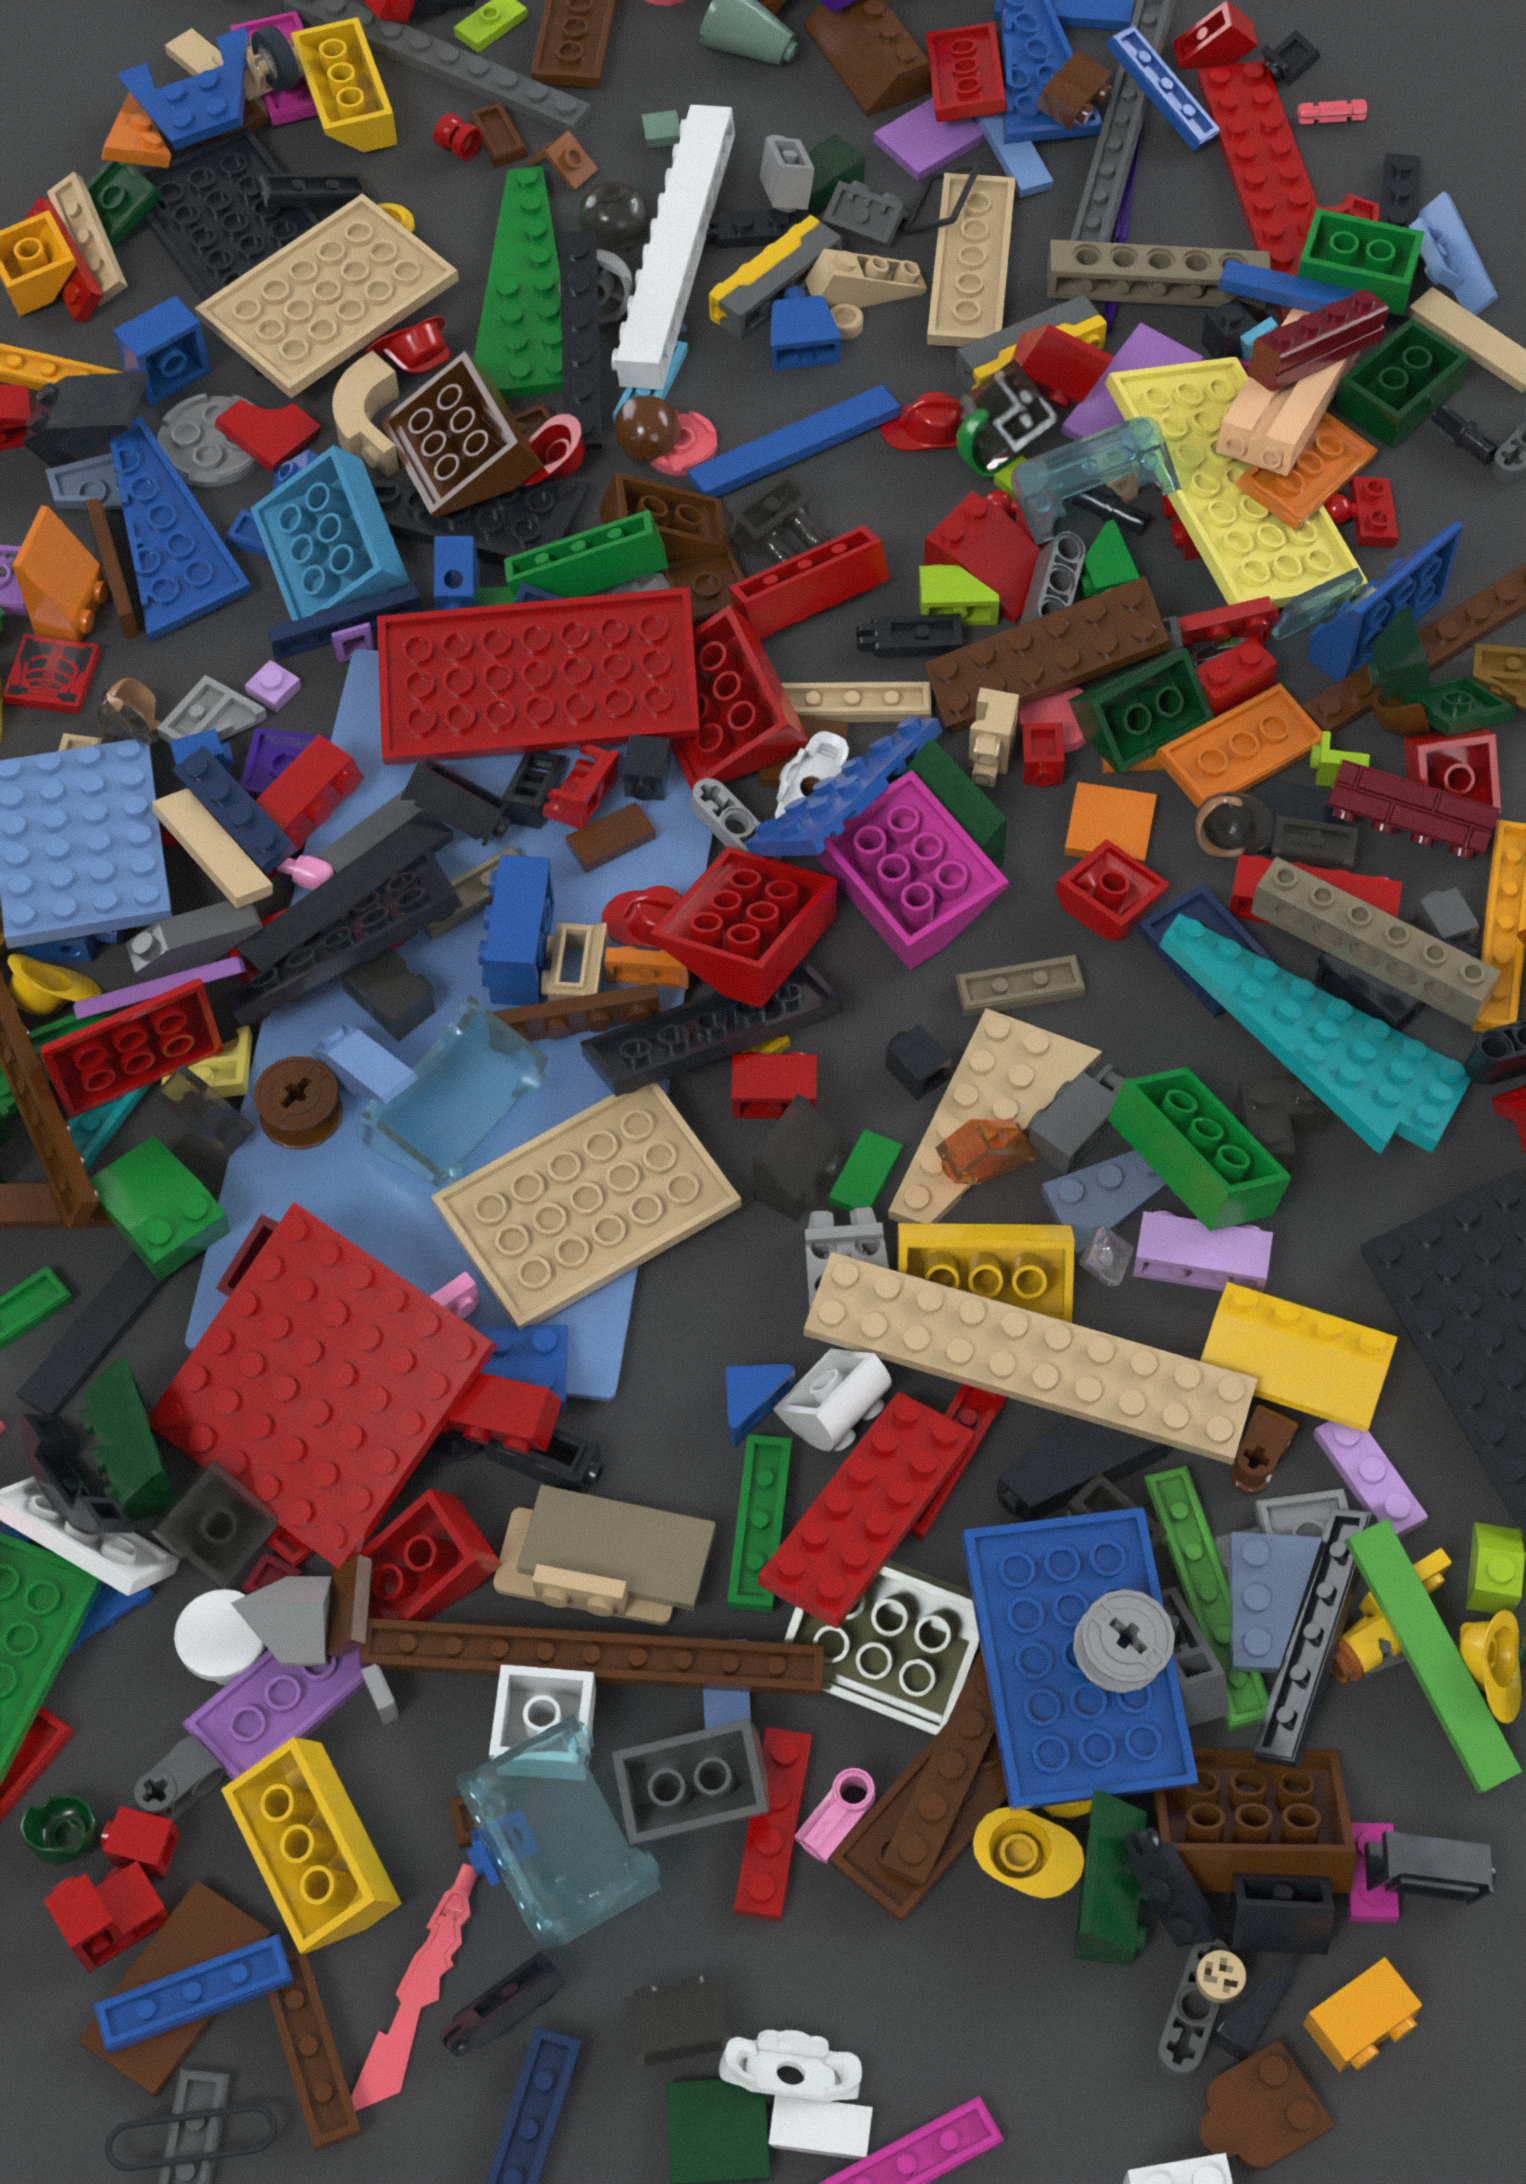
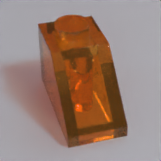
(984, 1151)

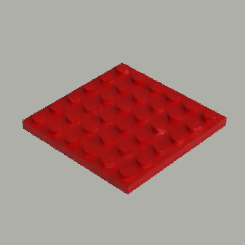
(321, 1384)

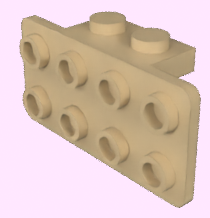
(568, 1588)

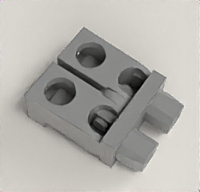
(859, 1240)

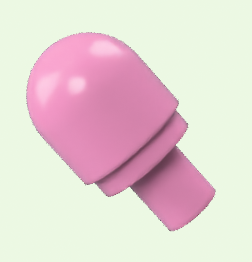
(307, 871)

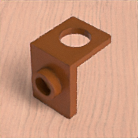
(567, 159)

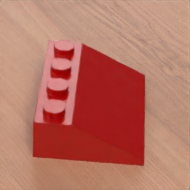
(741, 705)
(748, 923)
(132, 1048)

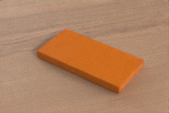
(1319, 472)
(1241, 746)

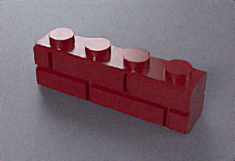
(1318, 340)
(1411, 807)

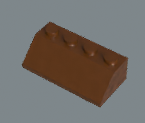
(870, 54)

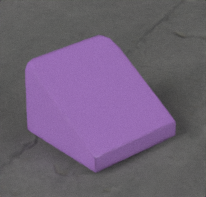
(351, 639)

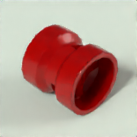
(459, 137)

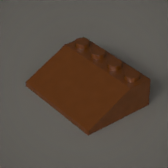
(460, 439)
(1259, 1819)

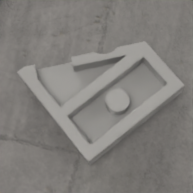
(211, 707)

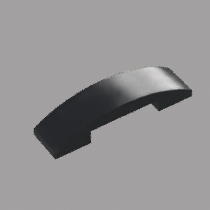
(49, 1453)

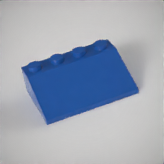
(1410, 582)

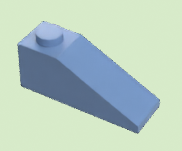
(362, 1065)

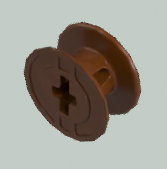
(298, 1102)

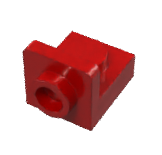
(1043, 754)

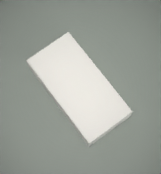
(820, 2127)

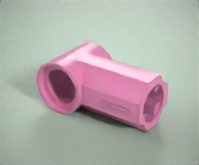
(835, 1817)

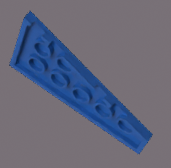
(1031, 55)
(173, 546)
(842, 797)

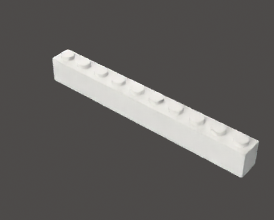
(674, 248)

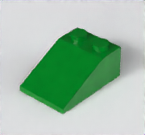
(159, 1207)

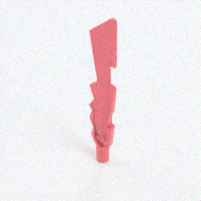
(420, 1987)

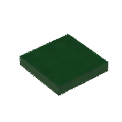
(121, 198)
(1460, 706)
(716, 2133)

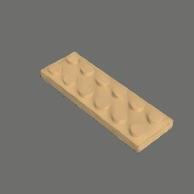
(971, 261)

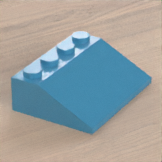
(328, 536)

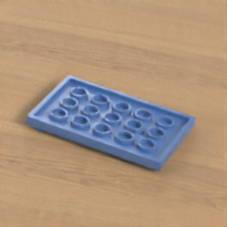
(80, 844)

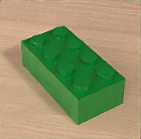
(1198, 1148)

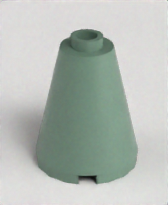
(747, 31)

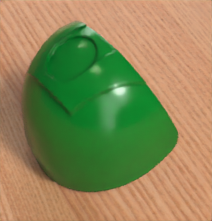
(965, 437)

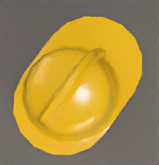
(46, 987)
(1493, 1661)
(1028, 1853)

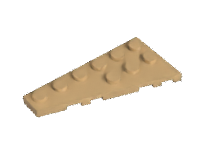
(1001, 1077)

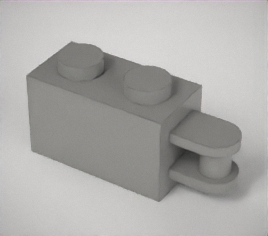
(786, 173)

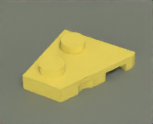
(229, 1069)

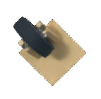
(271, 63)

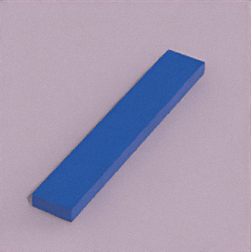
(794, 442)

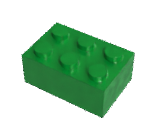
(1362, 256)

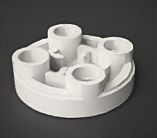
(215, 1638)

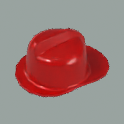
(414, 348)
(925, 424)
(557, 447)
(636, 913)

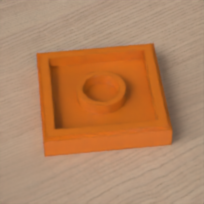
(1112, 815)

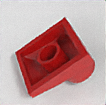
(1109, 891)

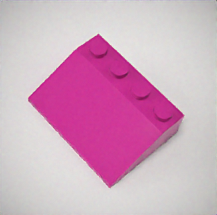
(912, 870)

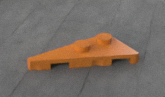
(135, 138)

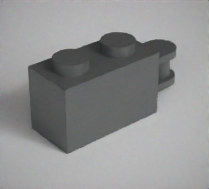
(1075, 1119)

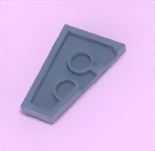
(83, 481)
(1102, 1195)

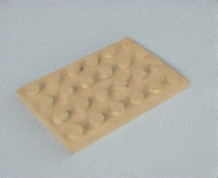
(326, 295)
(585, 1203)

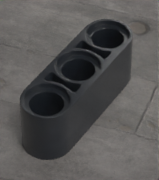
(1498, 1054)

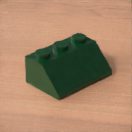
(1142, 708)
(962, 800)
(126, 1442)
(1108, 1888)

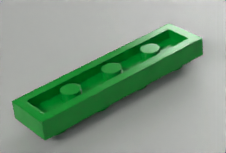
(759, 1520)

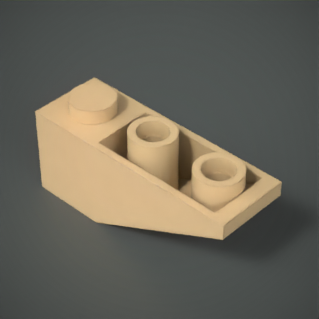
(863, 279)

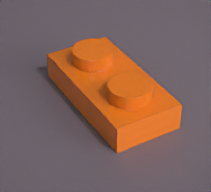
(644, 967)

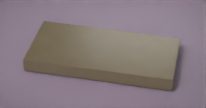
(648, 1548)

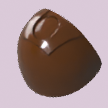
(646, 428)
(1399, 719)

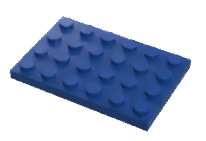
(1052, 1723)

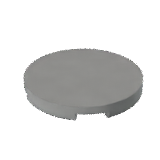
(198, 448)

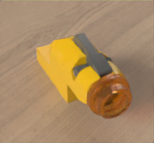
(1370, 1644)

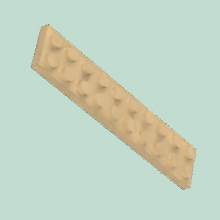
(1031, 1357)

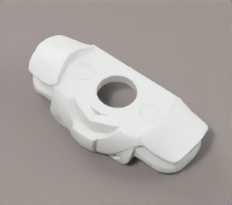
(819, 760)
(826, 2073)

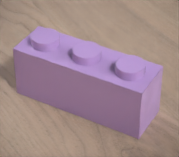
(1191, 1255)

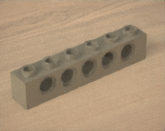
(1144, 272)
(1374, 941)

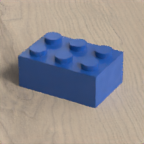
(517, 929)

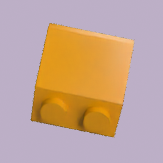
(34, 262)

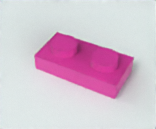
(1376, 1904)

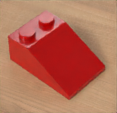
(989, 548)
(427, 1560)

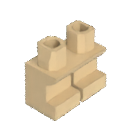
(992, 735)

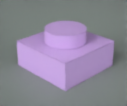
(273, 686)

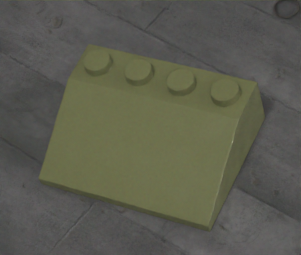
(899, 1646)

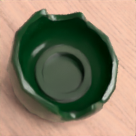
(59, 1829)

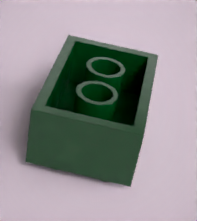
(1401, 382)

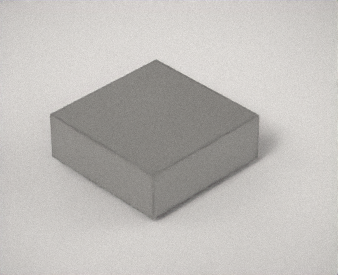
(380, 1693)

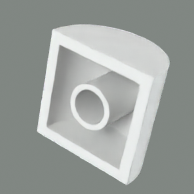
(835, 1397)

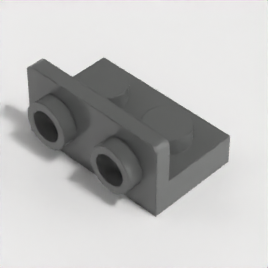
(865, 213)

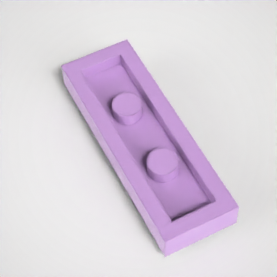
(1371, 1476)

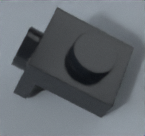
(1290, 58)

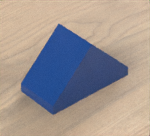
(753, 1395)

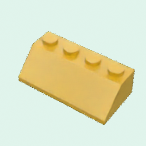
(346, 85)
(1000, 1262)
(1300, 1355)
(310, 1845)

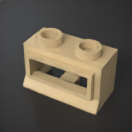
(594, 941)

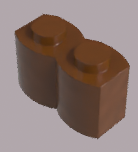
(1075, 90)

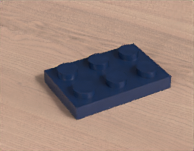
(1211, 913)

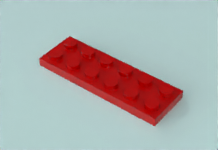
(866, 1510)

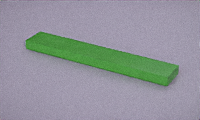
(1203, 1585)
(1433, 1656)

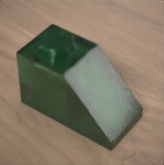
(833, 162)
(1399, 658)

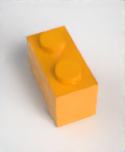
(1363, 2016)

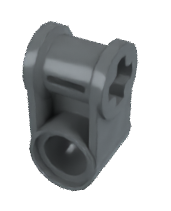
(180, 1779)

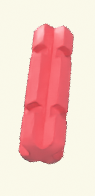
(1332, 111)

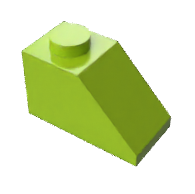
(954, 591)
(1495, 1569)

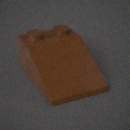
(686, 520)

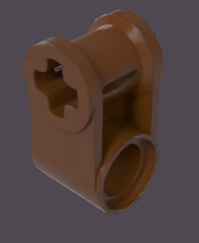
(1263, 1446)

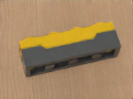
(747, 296)
(989, 354)

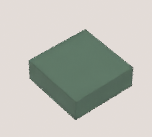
(661, 129)

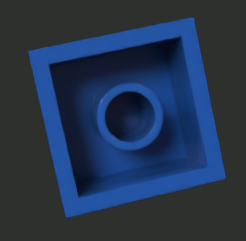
(166, 347)

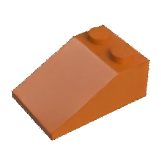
(58, 580)

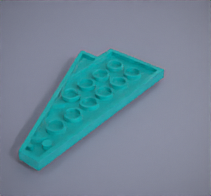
(1345, 1057)

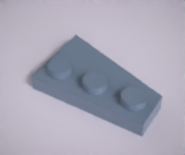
(1265, 1595)

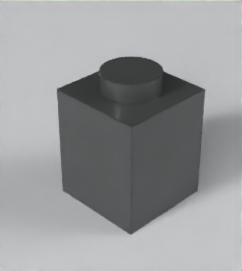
(1447, 917)

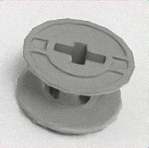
(1147, 1652)

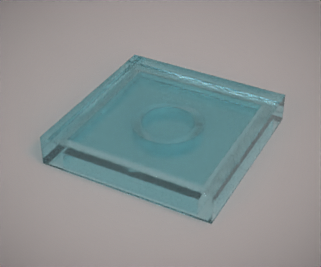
(1316, 604)

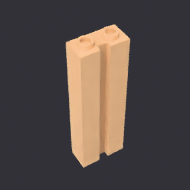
(1276, 425)

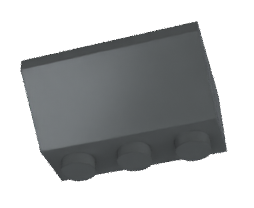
(692, 1782)

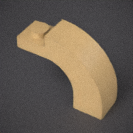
(357, 397)

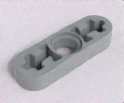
(733, 810)

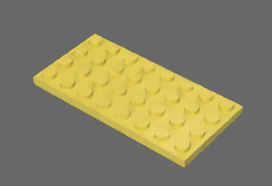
(1237, 537)

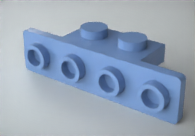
(1452, 256)

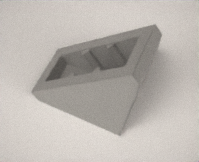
(291, 1618)

